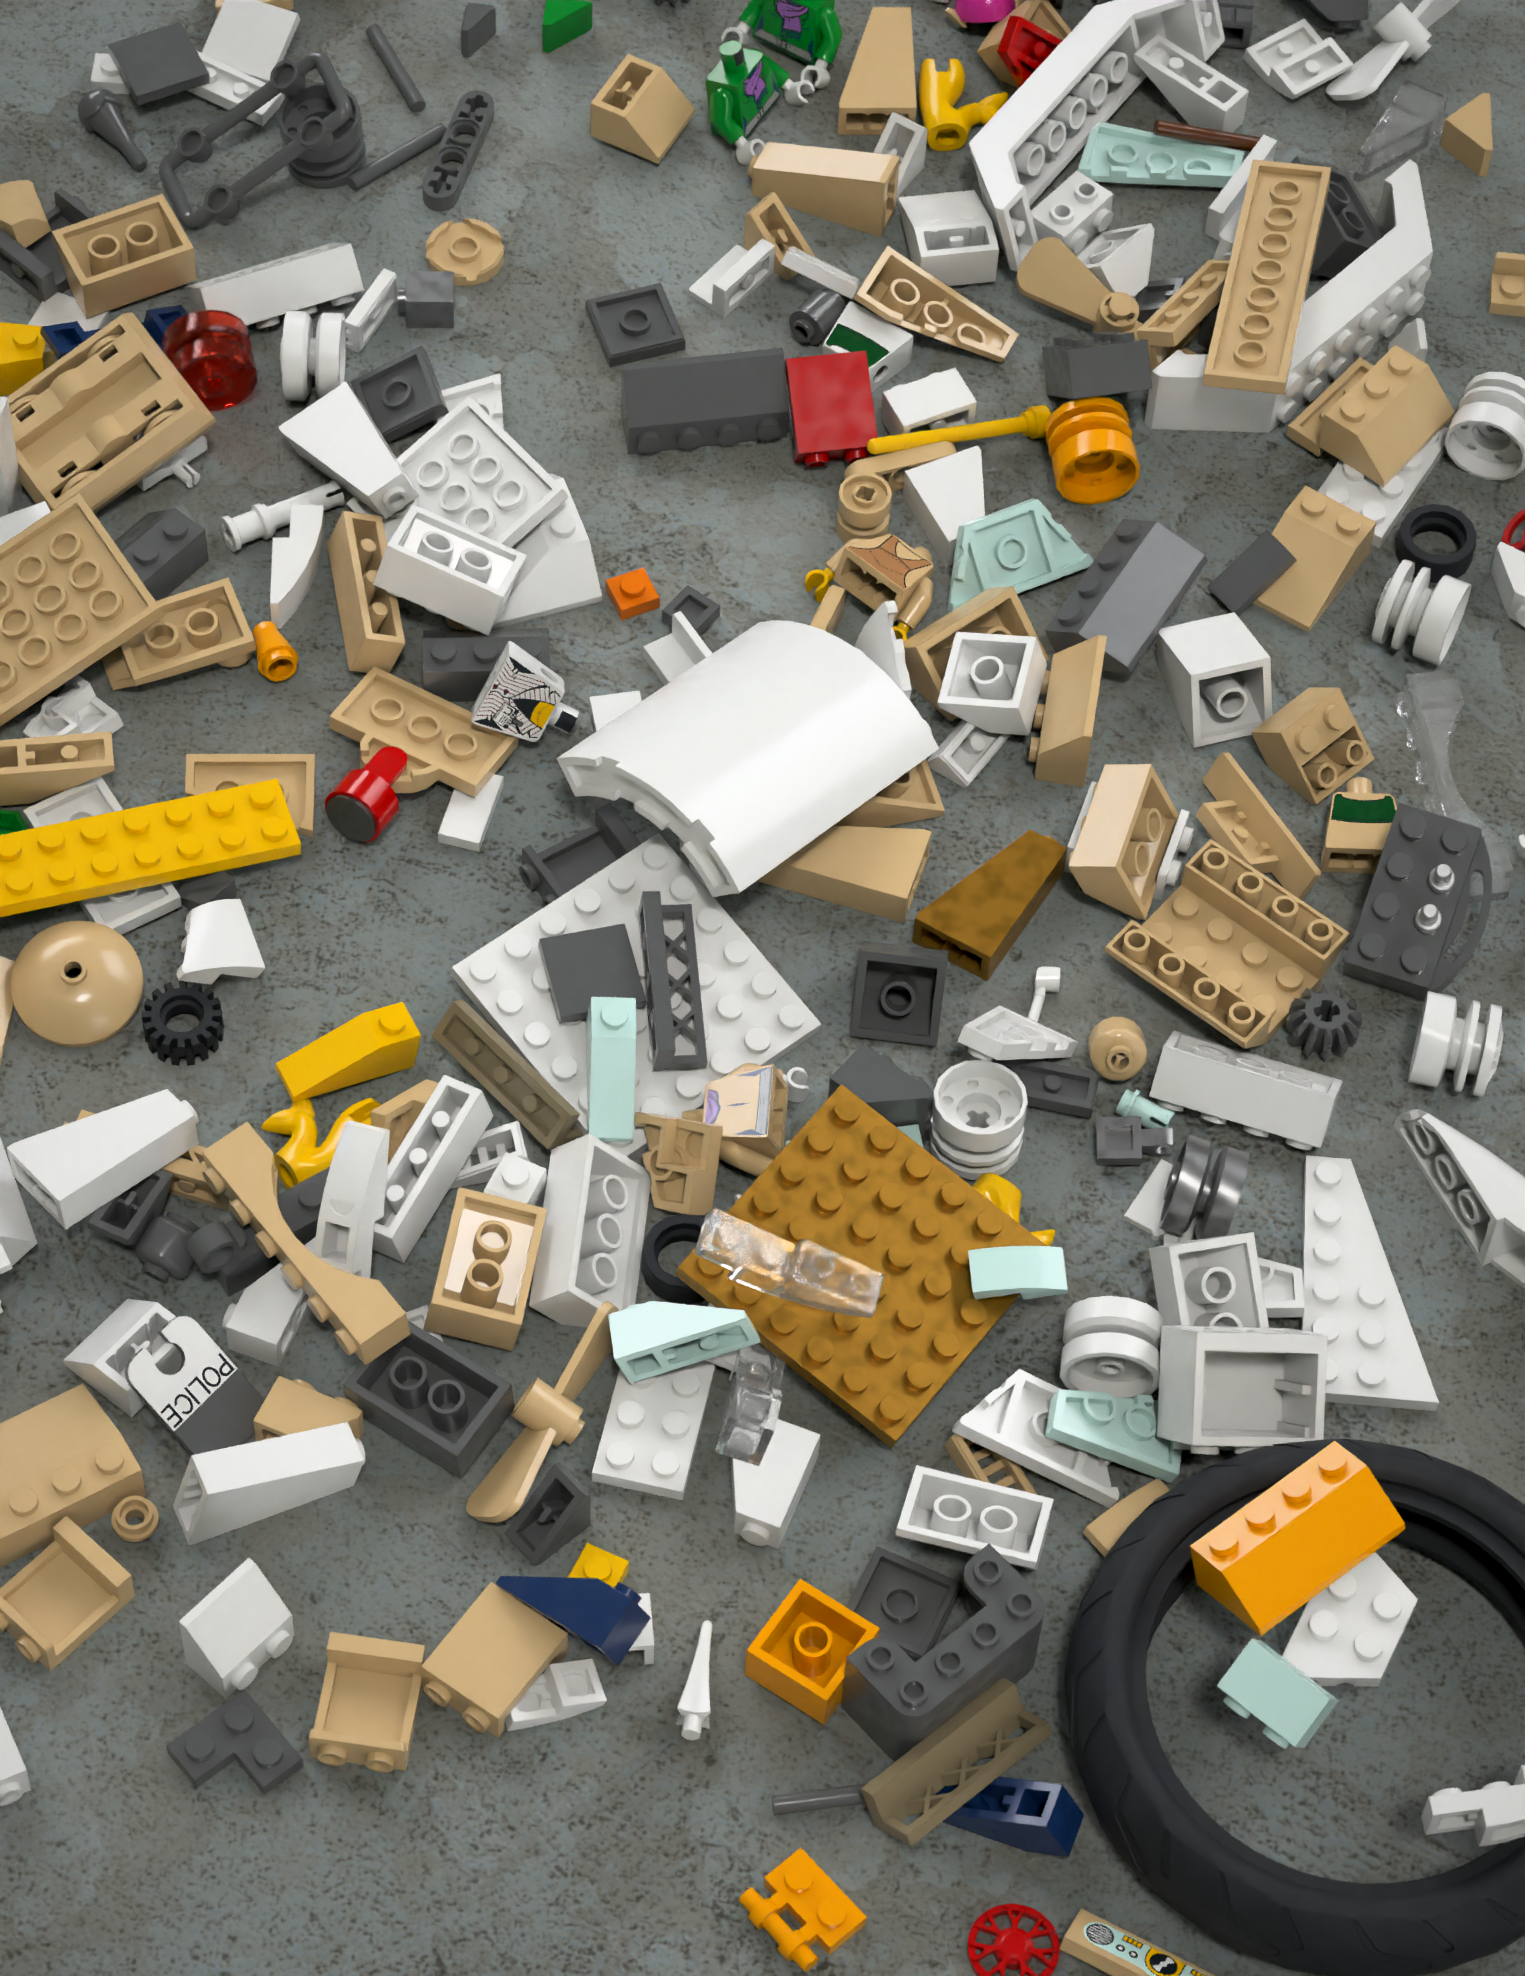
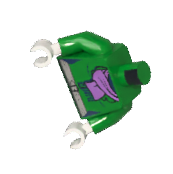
(797, 27)
(743, 92)

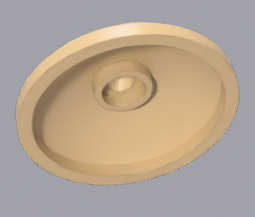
(79, 1008)

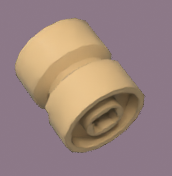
(863, 507)

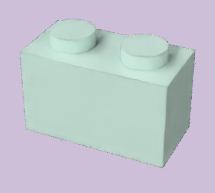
(1276, 1694)

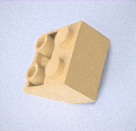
(640, 110)
(1313, 743)

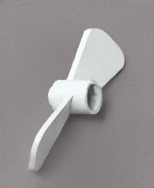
(1403, 37)

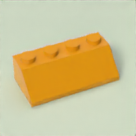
(1295, 1538)

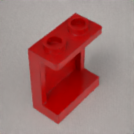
(830, 407)

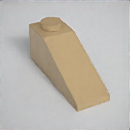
(51, 764)

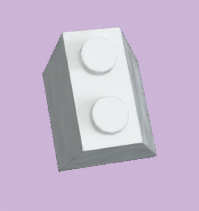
(1216, 677)

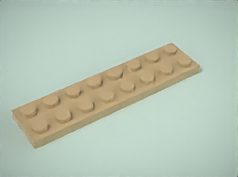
(1267, 277)

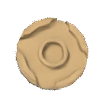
(468, 249)

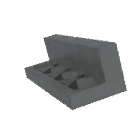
(662, 986)

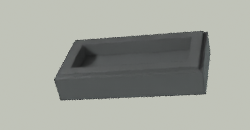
(1252, 573)

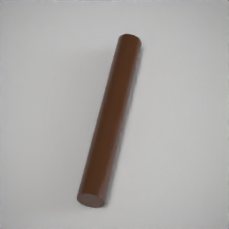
(1205, 135)

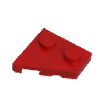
(1025, 47)

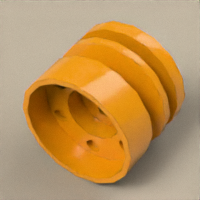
(1092, 450)

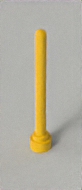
(1029, 423)

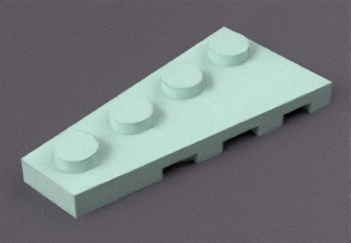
(1139, 157)

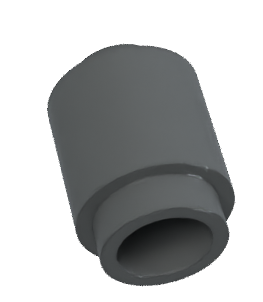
(816, 316)

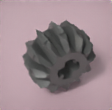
(1323, 1022)

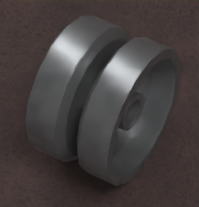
(1196, 1188)

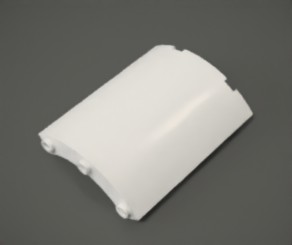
(756, 749)

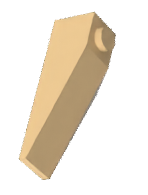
(924, 304)

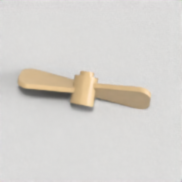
(1063, 282)
(548, 1419)

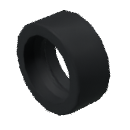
(1445, 521)
(667, 1231)

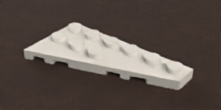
(1355, 1297)

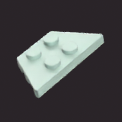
(1014, 549)

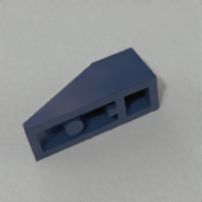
(584, 1608)
(1021, 1815)

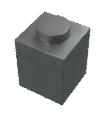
(428, 299)

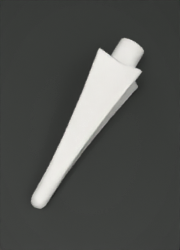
(695, 1699)

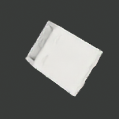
(951, 236)

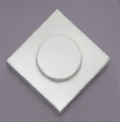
(106, 75)

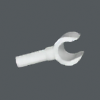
(1046, 980)

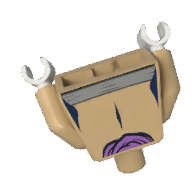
(752, 1112)

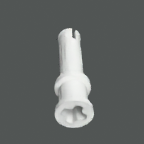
(264, 520)

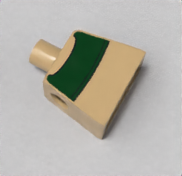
(1356, 828)

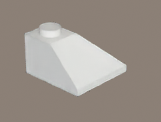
(1121, 258)

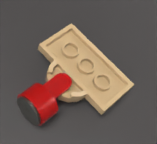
(406, 747)

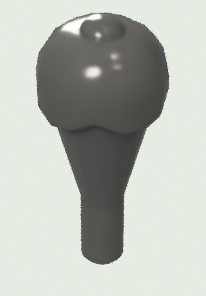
(101, 113)

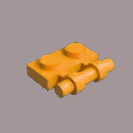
(812, 1900)

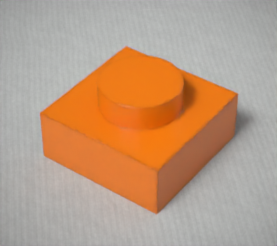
(632, 594)

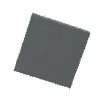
(159, 63)
(635, 325)
(401, 394)
(589, 966)
(905, 1601)

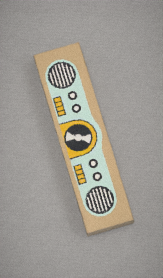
(1120, 1951)

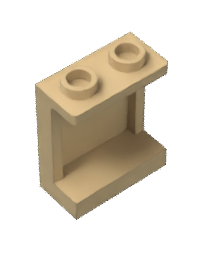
(63, 1596)
(492, 1659)
(368, 1702)

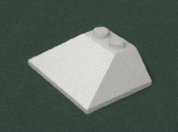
(557, 567)

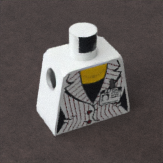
(522, 697)

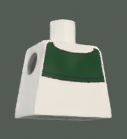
(885, 344)

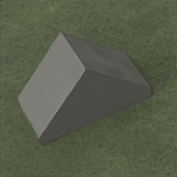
(131, 1211)
(551, 1516)

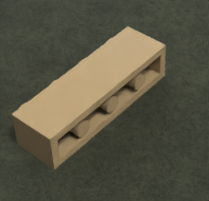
(366, 612)

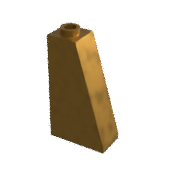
(992, 904)

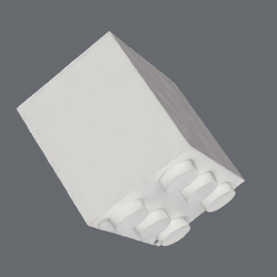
(1240, 1387)

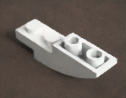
(353, 1198)
(1493, 1811)

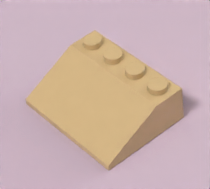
(60, 1464)

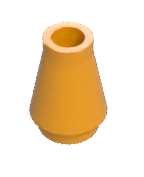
(274, 654)

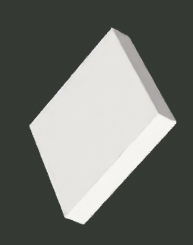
(251, 36)

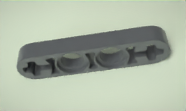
(458, 150)

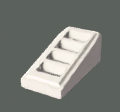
(498, 1140)

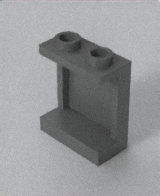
(39, 265)
(578, 857)

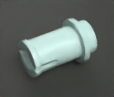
(1151, 1114)

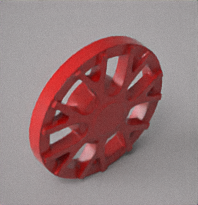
(1013, 1945)

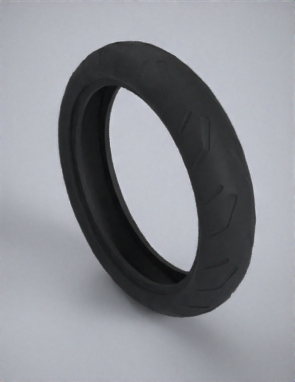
(1167, 1836)

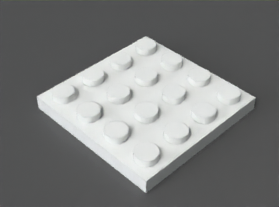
(475, 478)

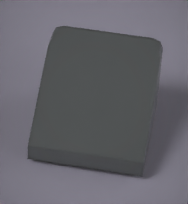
(477, 27)

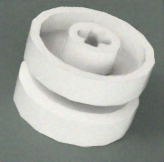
(312, 356)
(1111, 1346)

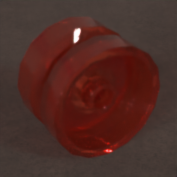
(213, 357)

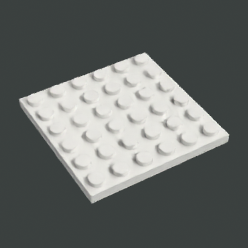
(744, 1000)

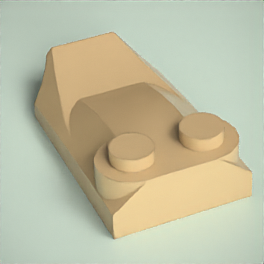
(197, 631)

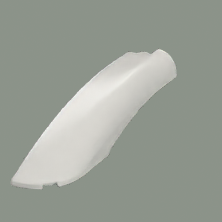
(1475, 1188)

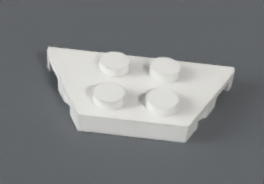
(1014, 1426)
(1352, 1626)

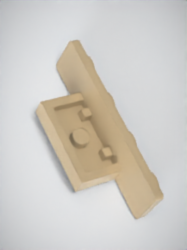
(1251, 828)

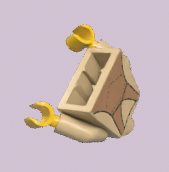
(881, 572)

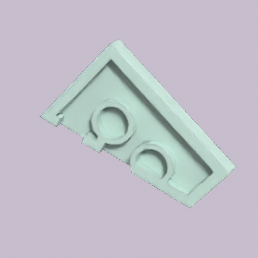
(1114, 1429)

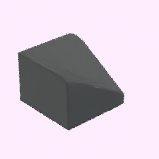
(206, 889)

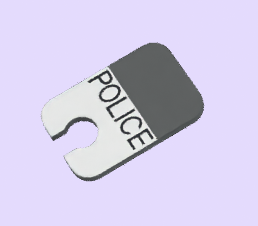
(206, 1400)

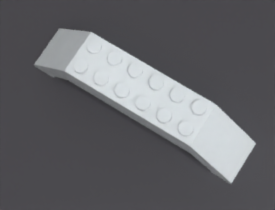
(1057, 104)
(1334, 327)

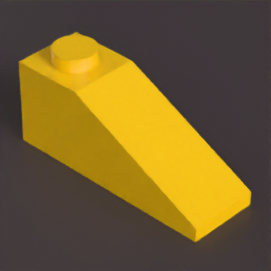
(352, 1053)

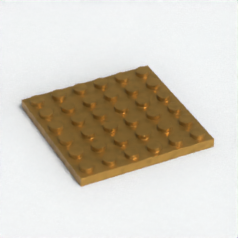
(895, 1209)

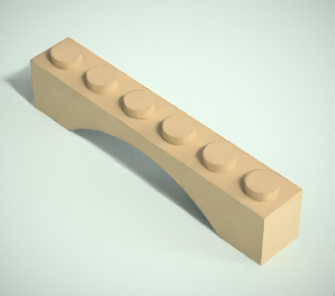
(356, 1306)

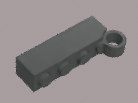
(231, 1249)

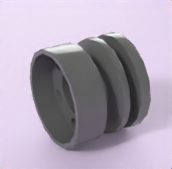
(348, 149)

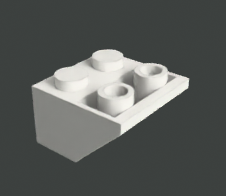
(107, 1350)

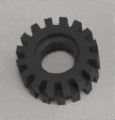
(188, 1043)

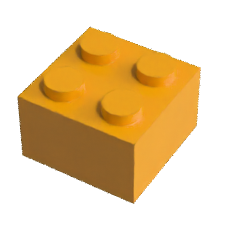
(806, 1650)

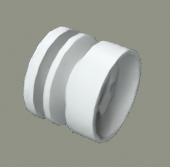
(1490, 427)
(1421, 612)
(1456, 1044)
(978, 1118)

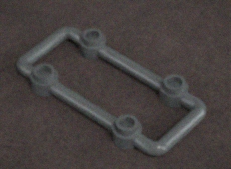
(313, 134)

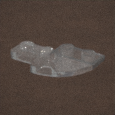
(788, 1270)

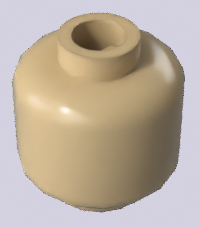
(1117, 1048)

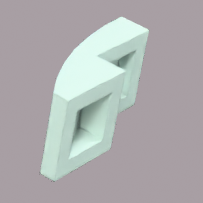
(1018, 1269)

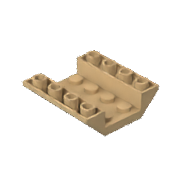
(1231, 946)

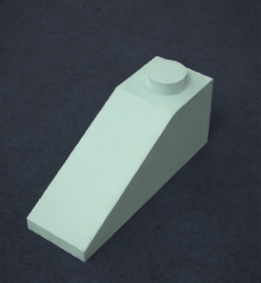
(611, 1068)
(672, 1335)

